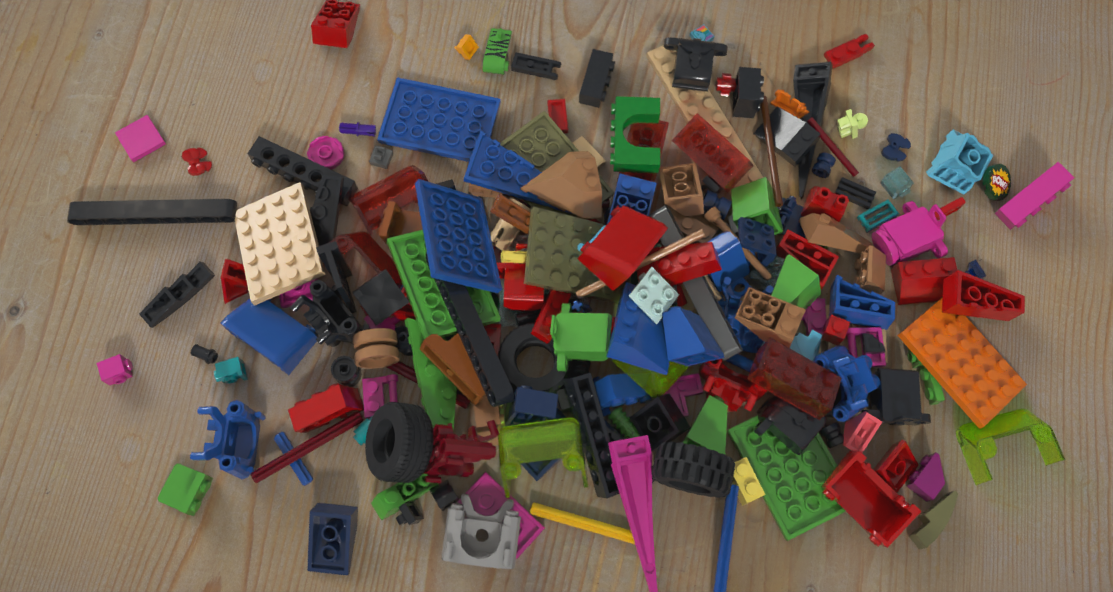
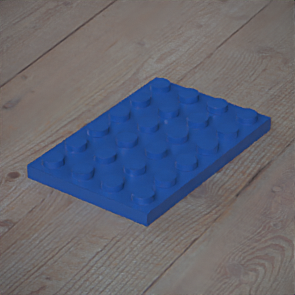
(437, 119)
(457, 237)

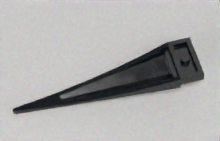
(811, 87)

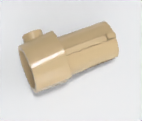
(505, 233)

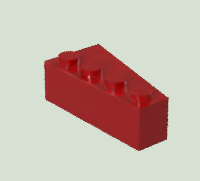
(685, 263)
(979, 298)

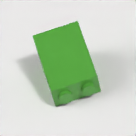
(756, 203)
(797, 284)
(709, 426)

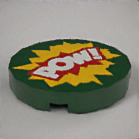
(997, 182)

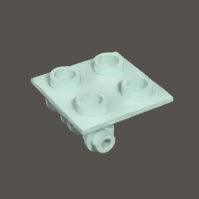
(653, 294)

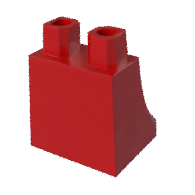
(825, 202)

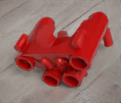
(729, 386)

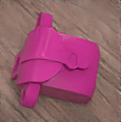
(917, 232)

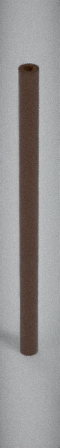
(771, 153)

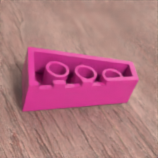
(1034, 195)

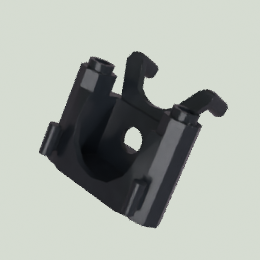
(329, 315)

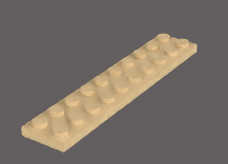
(701, 102)

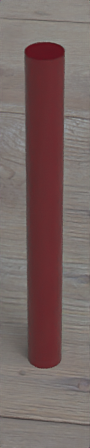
(832, 146)

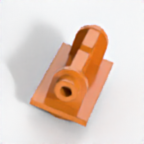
(790, 105)

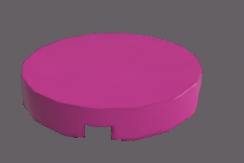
(326, 152)
(885, 246)

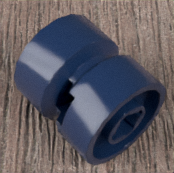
(722, 204)

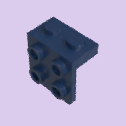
(758, 238)

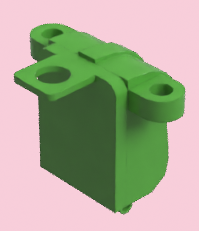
(580, 336)

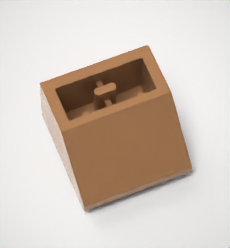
(871, 270)

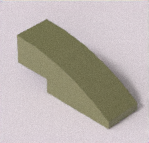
(934, 520)

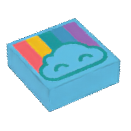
(702, 33)

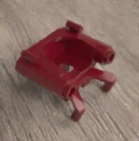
(455, 454)

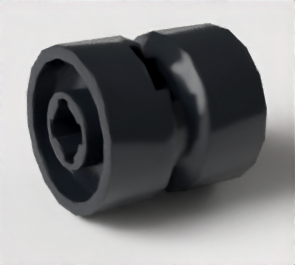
(346, 371)

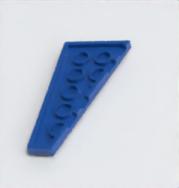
(501, 170)

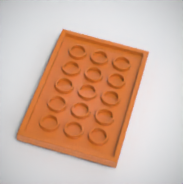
(963, 363)

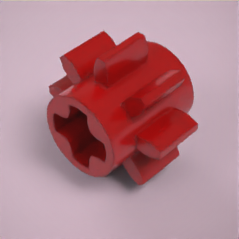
(725, 84)

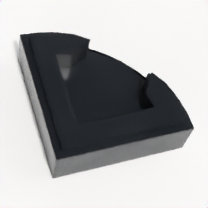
(871, 344)

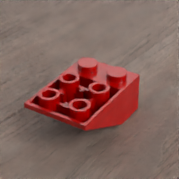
(335, 24)

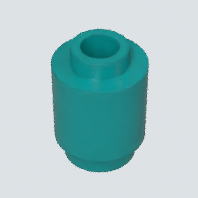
(361, 431)

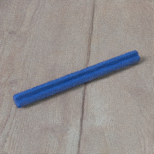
(726, 540)

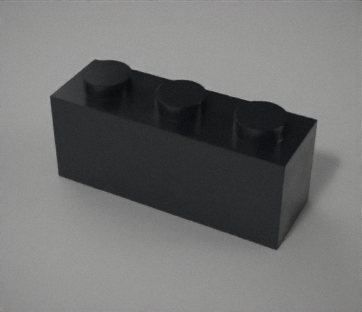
(596, 78)

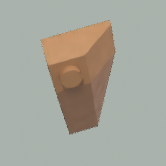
(829, 232)

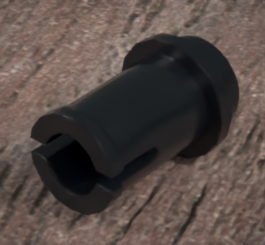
(207, 355)

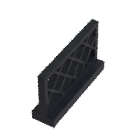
(339, 271)

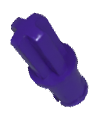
(357, 129)

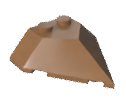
(570, 185)

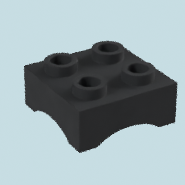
(380, 297)

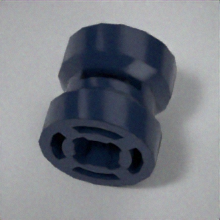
(823, 165)

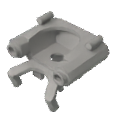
(460, 535)

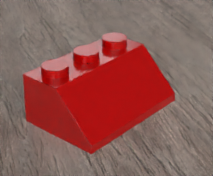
(921, 279)

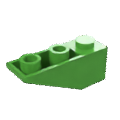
(388, 501)

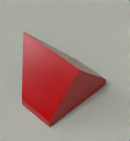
(233, 280)

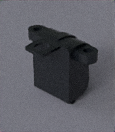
(693, 62)
(898, 398)
(788, 423)

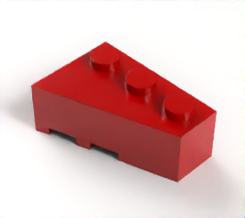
(810, 254)
(325, 406)

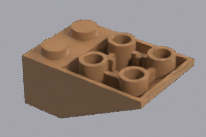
(769, 316)

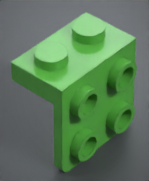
(185, 489)

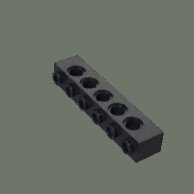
(263, 149)
(593, 431)

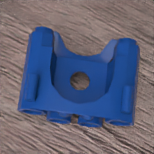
(748, 340)
(855, 382)
(234, 438)

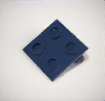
(790, 216)

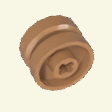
(376, 348)

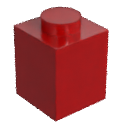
(835, 330)

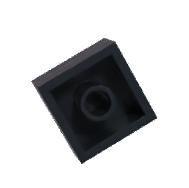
(747, 92)
(660, 421)

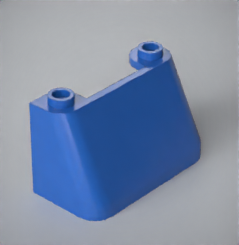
(271, 333)

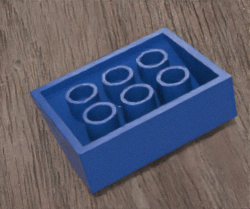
(636, 337)

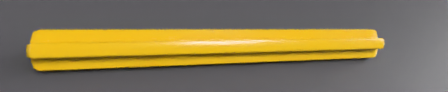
(582, 522)

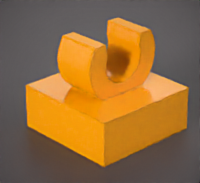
(467, 47)

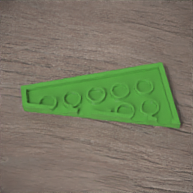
(436, 389)

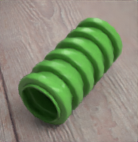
(623, 423)

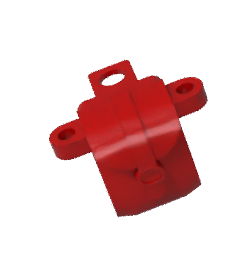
(516, 293)

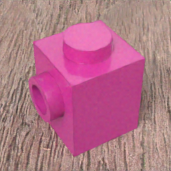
(115, 370)

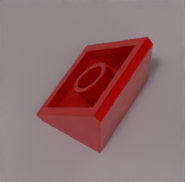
(896, 465)

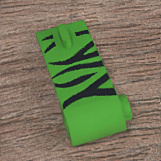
(496, 51)

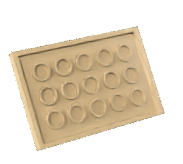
(278, 243)

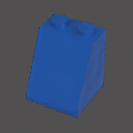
(688, 338)

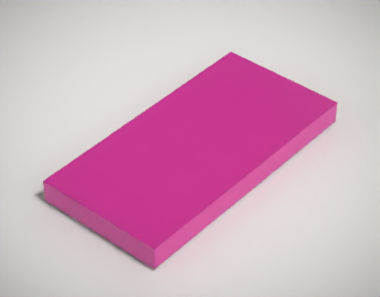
(487, 500)

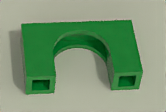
(627, 156)

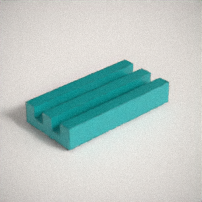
(861, 217)

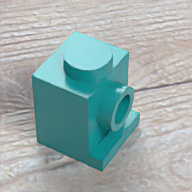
(230, 371)

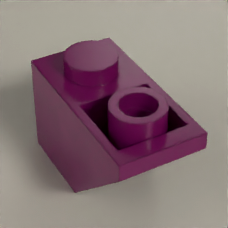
(928, 479)

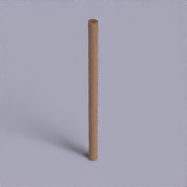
(649, 259)

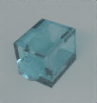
(897, 183)

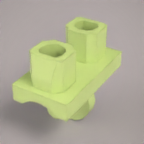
(849, 125)

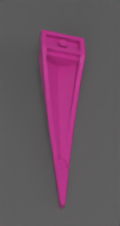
(633, 477)

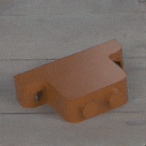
(455, 364)

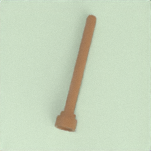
(714, 216)

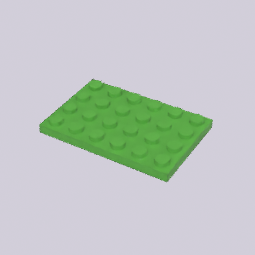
(423, 294)
(789, 480)

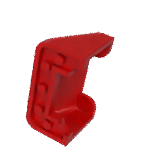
(621, 245)
(869, 499)

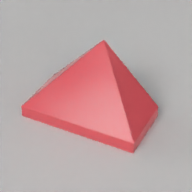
(860, 431)

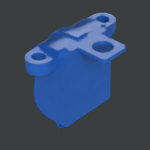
(732, 262)

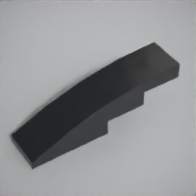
(176, 295)

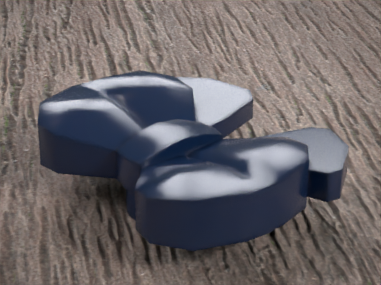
(892, 151)

